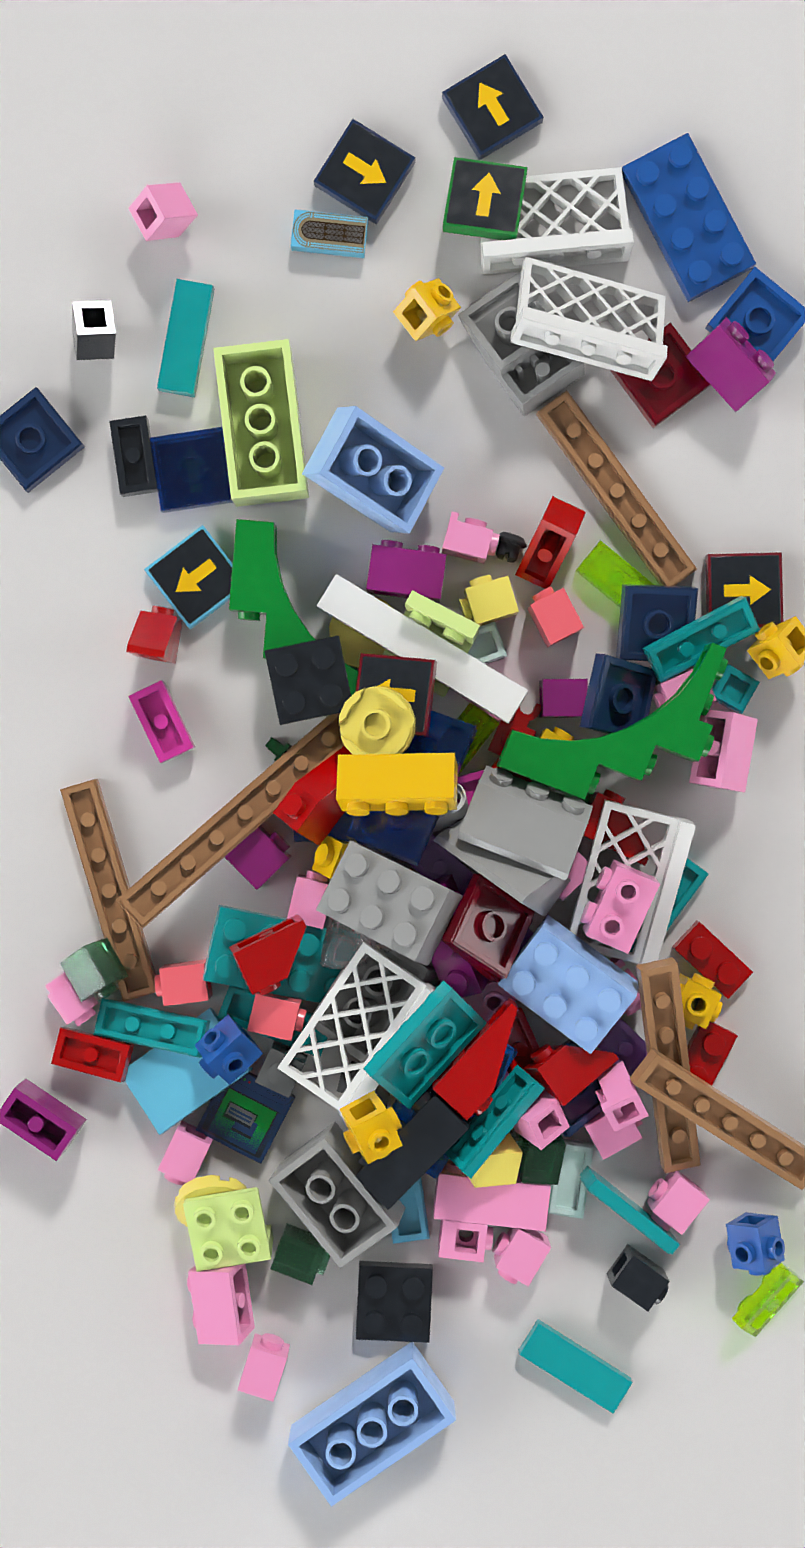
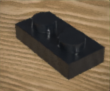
(133, 456)

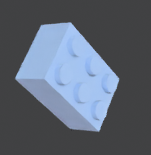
(373, 469)
(570, 984)

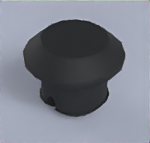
(510, 545)

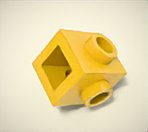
(427, 309)
(779, 648)
(708, 1005)
(371, 1127)

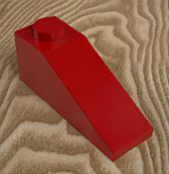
(312, 803)
(474, 1072)

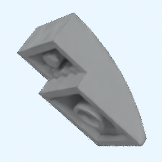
(523, 372)

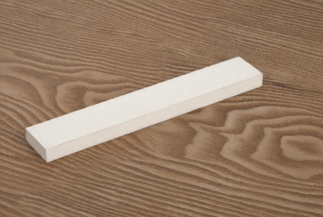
(409, 639)

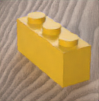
(397, 783)

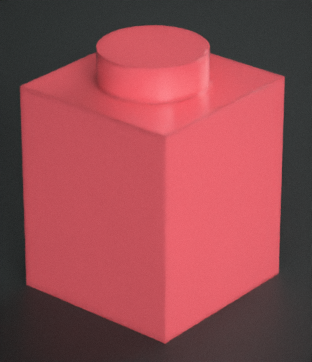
(554, 616)
(182, 983)
(276, 1016)

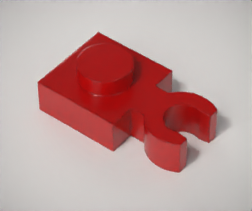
(518, 723)

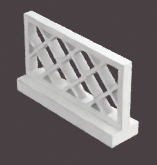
(565, 248)
(586, 339)
(667, 872)
(362, 1082)

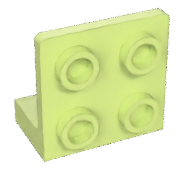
(442, 622)
(228, 1229)

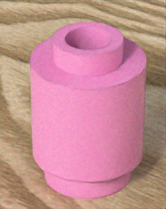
(68, 1003)

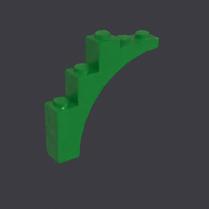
(260, 590)
(671, 727)

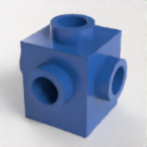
(227, 1050)
(755, 1243)

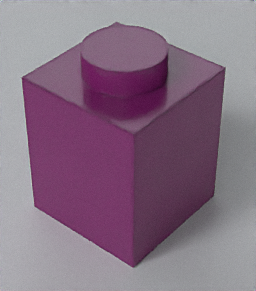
(562, 697)

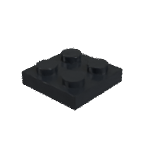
(308, 679)
(394, 1301)

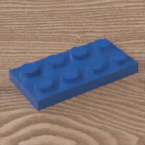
(688, 217)

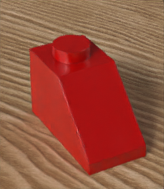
(550, 543)
(156, 635)
(617, 823)
(269, 955)
(567, 1069)

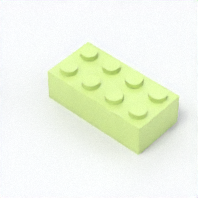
(261, 422)

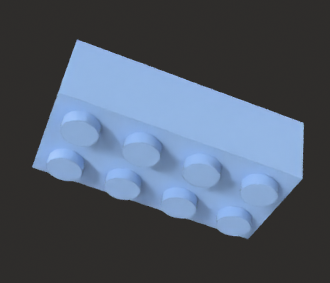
(371, 1423)

